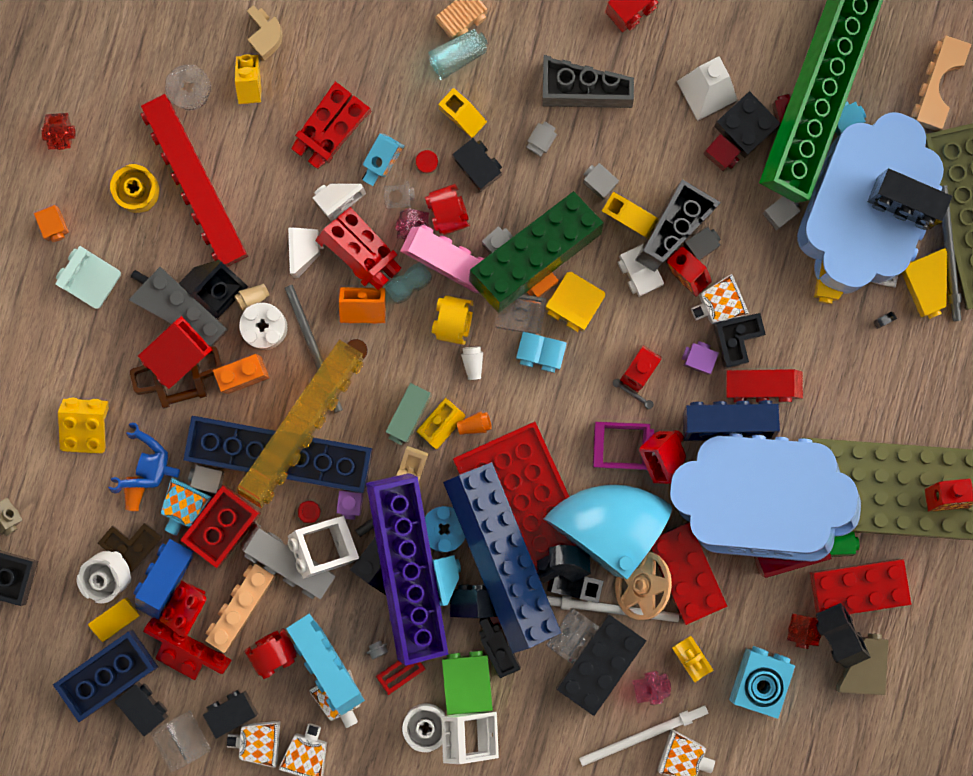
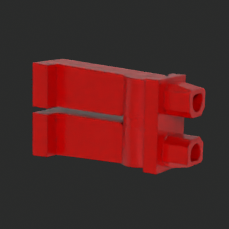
(328, 142)
(360, 249)

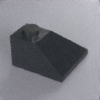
(213, 286)

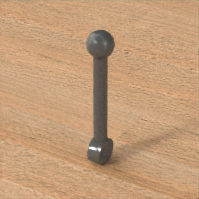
(647, 403)

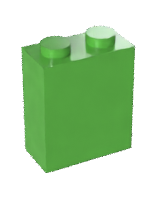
(467, 683)

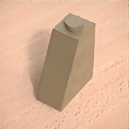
(868, 675)

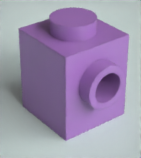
(700, 357)
(349, 504)

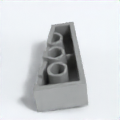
(280, 559)

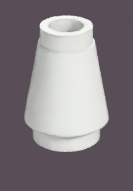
(472, 360)

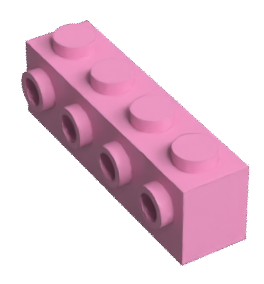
(440, 255)

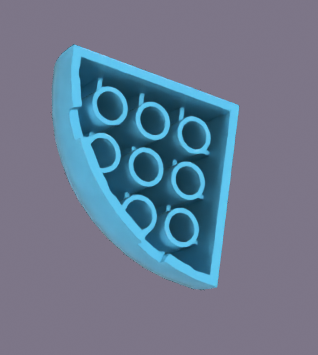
(612, 524)

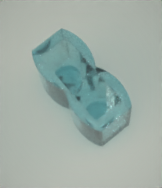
(414, 279)

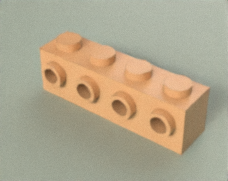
(241, 607)

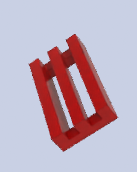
(385, 683)

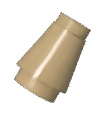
(251, 296)

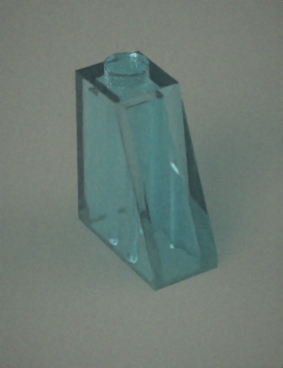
(457, 53)

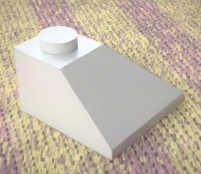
(708, 88)
(337, 198)
(302, 249)

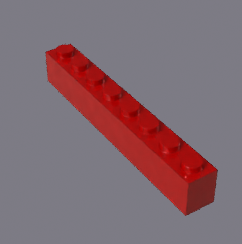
(193, 180)

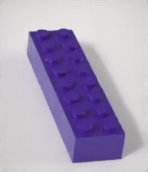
(407, 568)

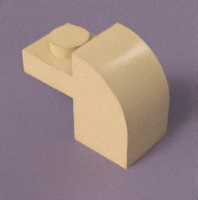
(268, 37)
(413, 462)

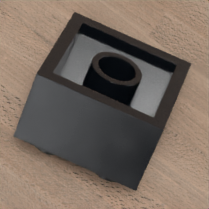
(369, 567)

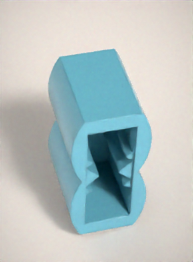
(541, 351)

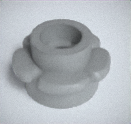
(377, 650)

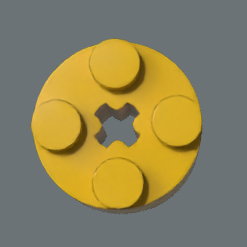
(129, 177)
(453, 319)

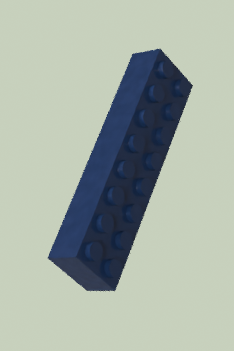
(240, 445)
(502, 558)

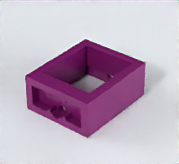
(598, 446)

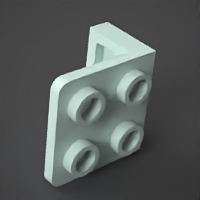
(88, 277)

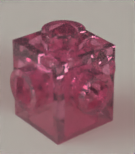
(408, 219)
(652, 688)

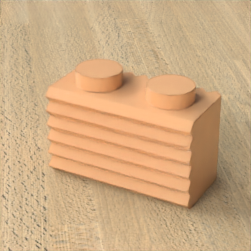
(460, 16)

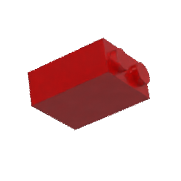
(174, 352)

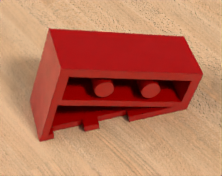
(765, 385)

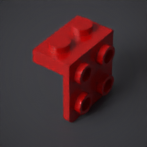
(183, 608)

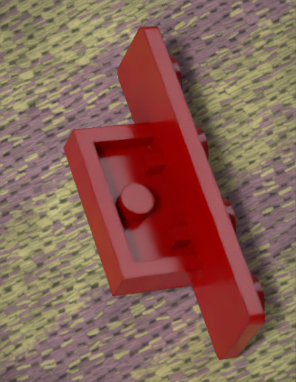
(184, 653)

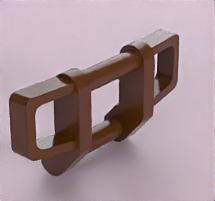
(165, 400)

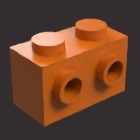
(362, 305)

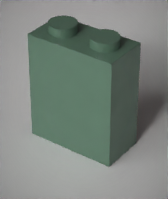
(408, 414)

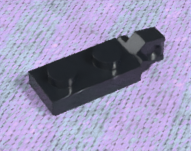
(498, 648)

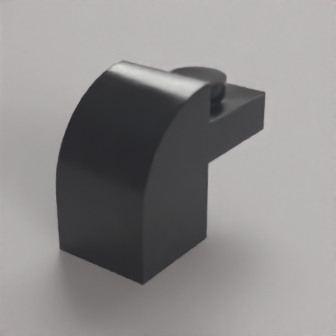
(565, 561)
(585, 588)

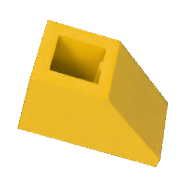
(248, 79)
(462, 113)
(630, 214)

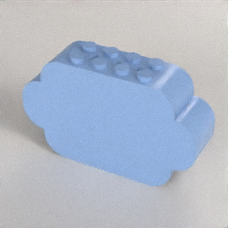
(841, 225)
(766, 497)

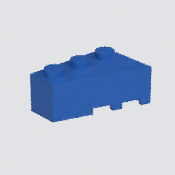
(162, 578)

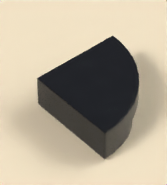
(882, 321)

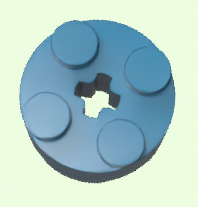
(444, 542)

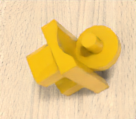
(692, 658)

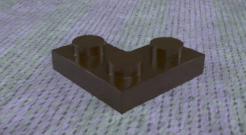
(133, 549)

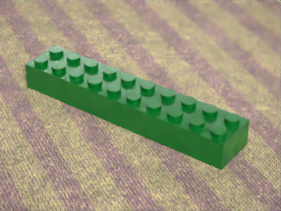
(819, 97)

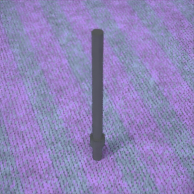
(954, 297)
(307, 333)

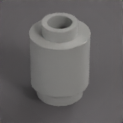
(541, 138)

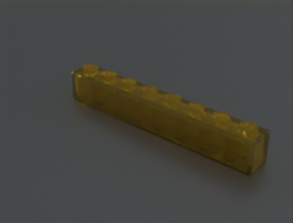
(300, 424)

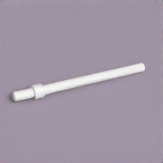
(567, 603)
(684, 719)

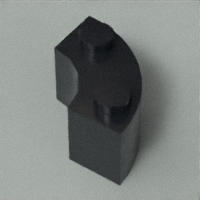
(839, 630)

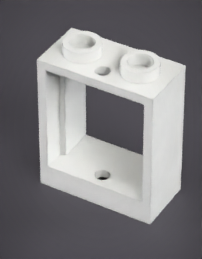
(342, 540)
(454, 737)

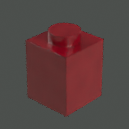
(722, 153)

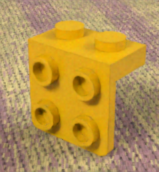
(575, 302)
(82, 425)

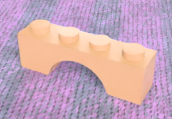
(950, 56)

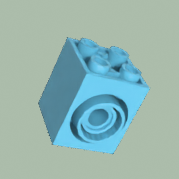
(759, 666)

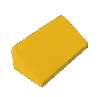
(441, 423)
(114, 619)

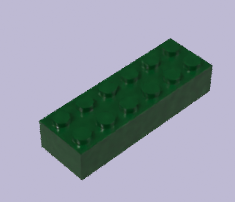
(535, 252)

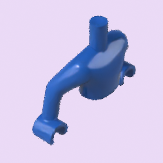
(149, 466)

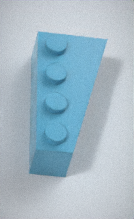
(325, 664)

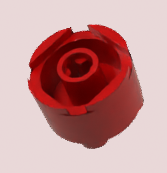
(448, 210)
(272, 652)

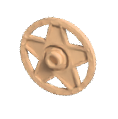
(643, 587)

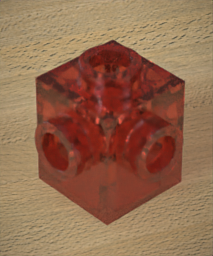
(58, 131)
(803, 631)

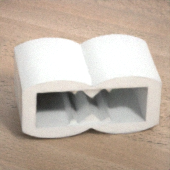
(641, 278)

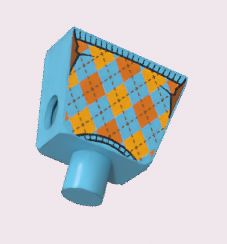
(388, 151)
(183, 505)

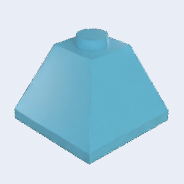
(446, 576)

